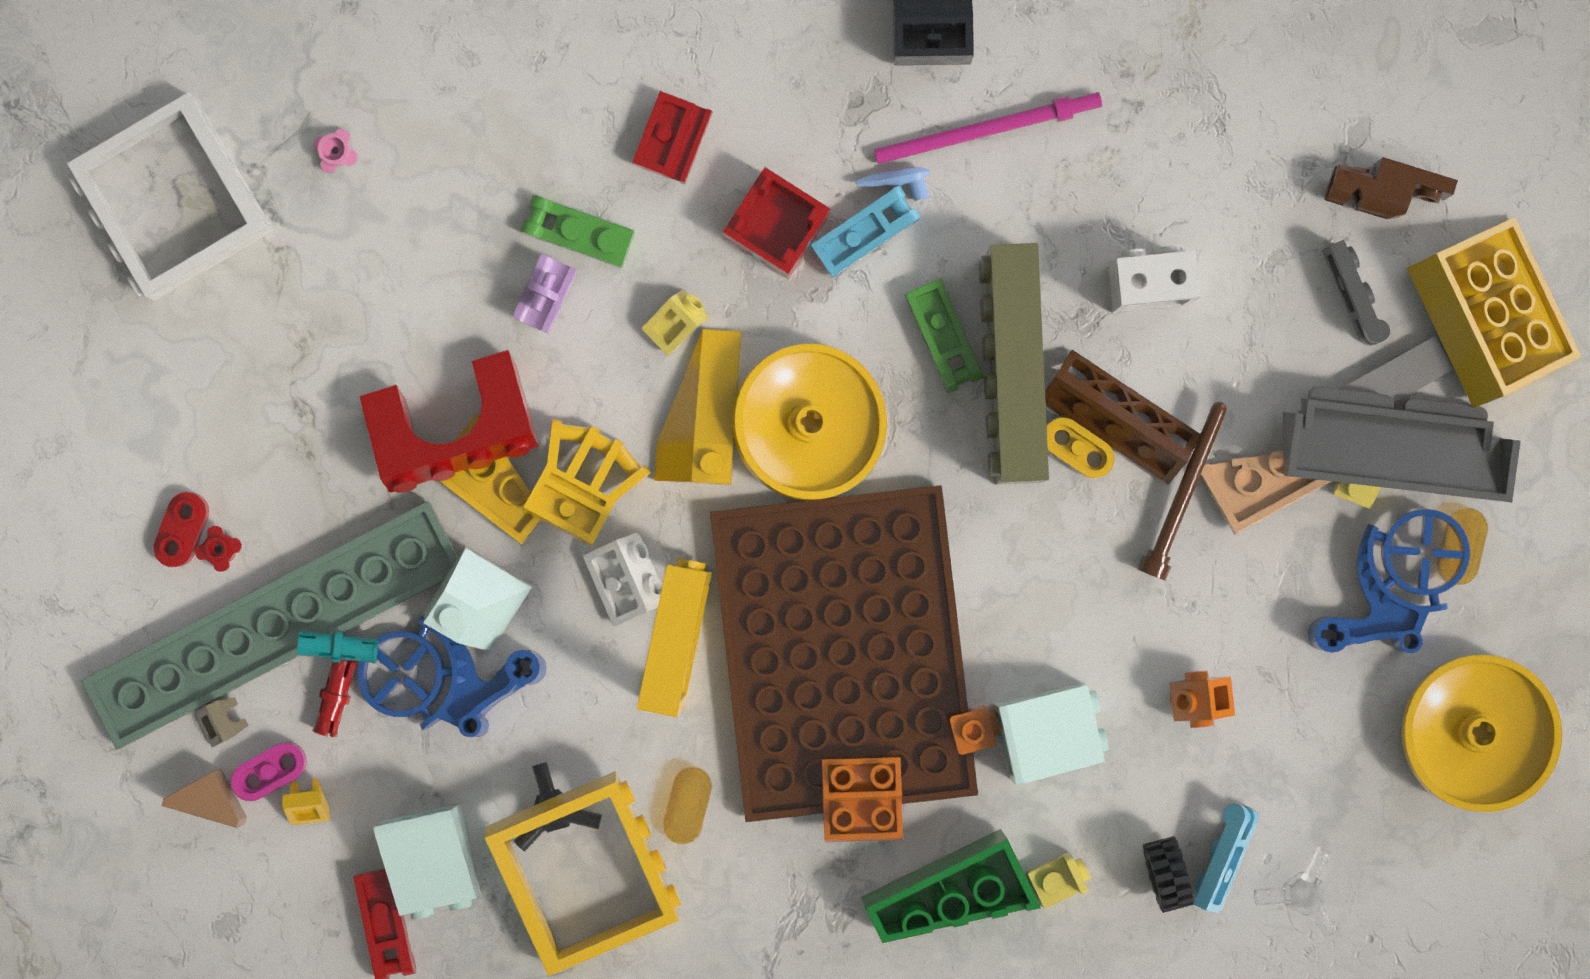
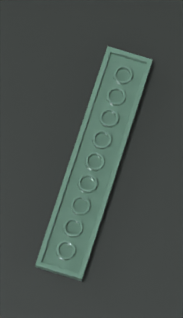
(264, 626)

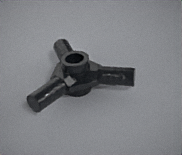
(547, 792)

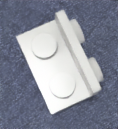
(624, 578)

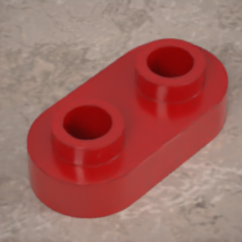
(183, 531)

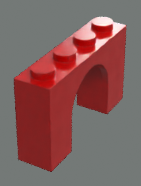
(500, 432)

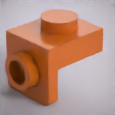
(975, 729)

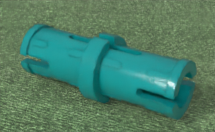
(337, 647)

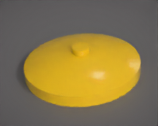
(809, 422)
(1481, 733)

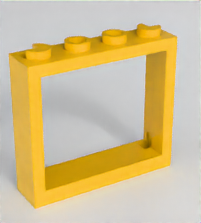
(674, 638)
(498, 840)

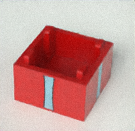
(776, 223)

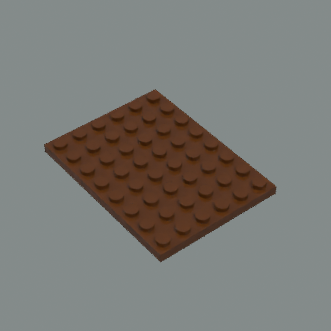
(841, 645)

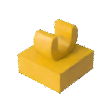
(306, 806)

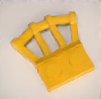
(571, 503)

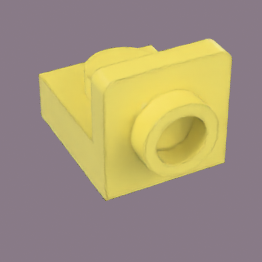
(675, 321)
(1059, 879)

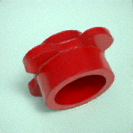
(229, 545)

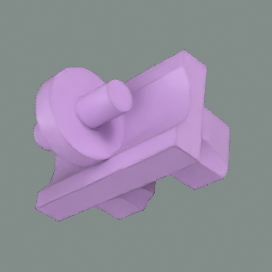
(544, 293)

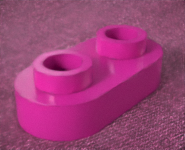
(269, 770)

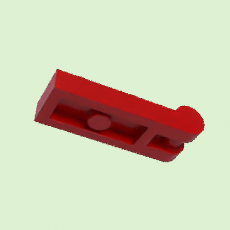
(383, 925)

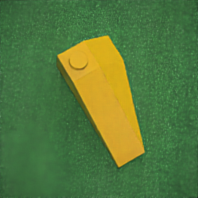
(698, 432)

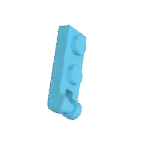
(864, 232)
(1225, 857)

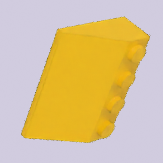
(1494, 313)

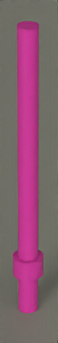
(1061, 109)

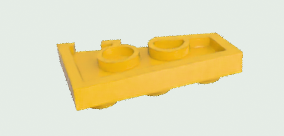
(496, 494)

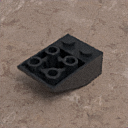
(933, 32)

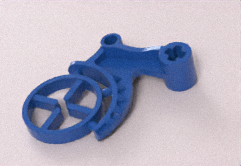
(1389, 614)
(468, 694)

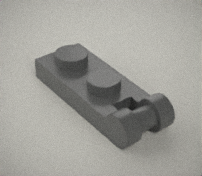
(1355, 294)

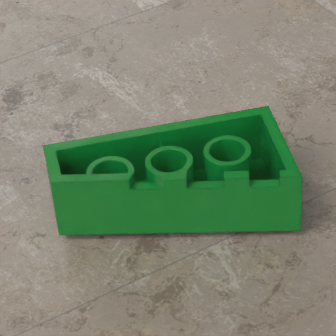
(954, 890)

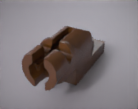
(1388, 187)

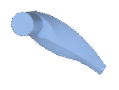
(895, 178)

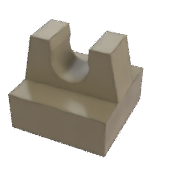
(216, 721)

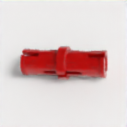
(334, 698)

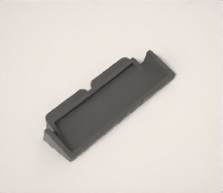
(1418, 448)

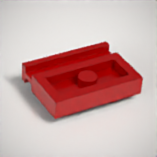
(672, 137)

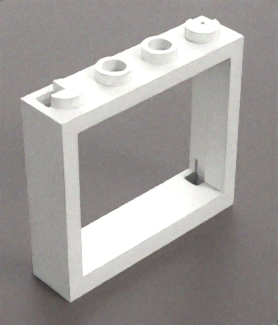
(120, 246)

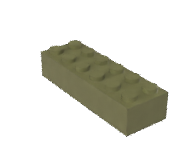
(1016, 364)

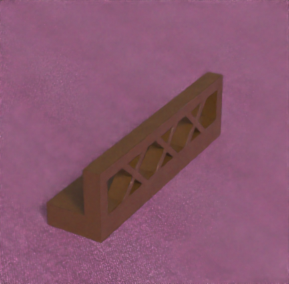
(1118, 422)

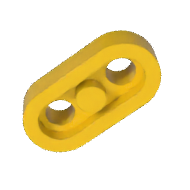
(1077, 448)

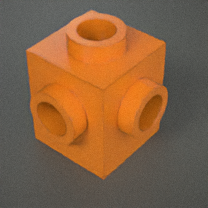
(1201, 699)

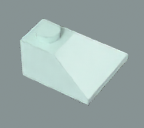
(475, 601)

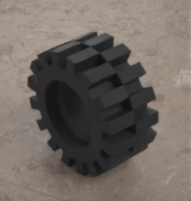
(1168, 874)

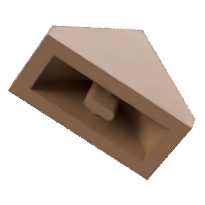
(209, 799)

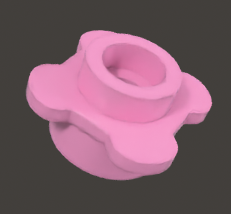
(324, 146)

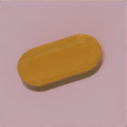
(1476, 529)
(687, 805)

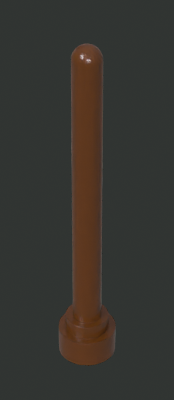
(1157, 560)

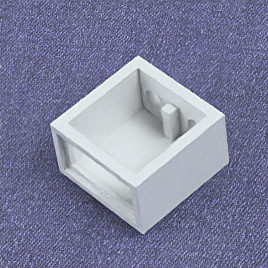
(1157, 270)

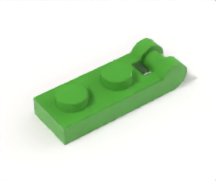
(579, 232)
(943, 334)

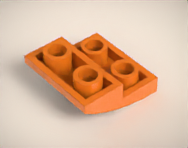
(862, 799)

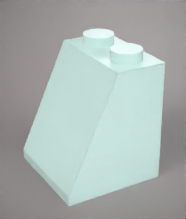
(1050, 733)
(428, 860)

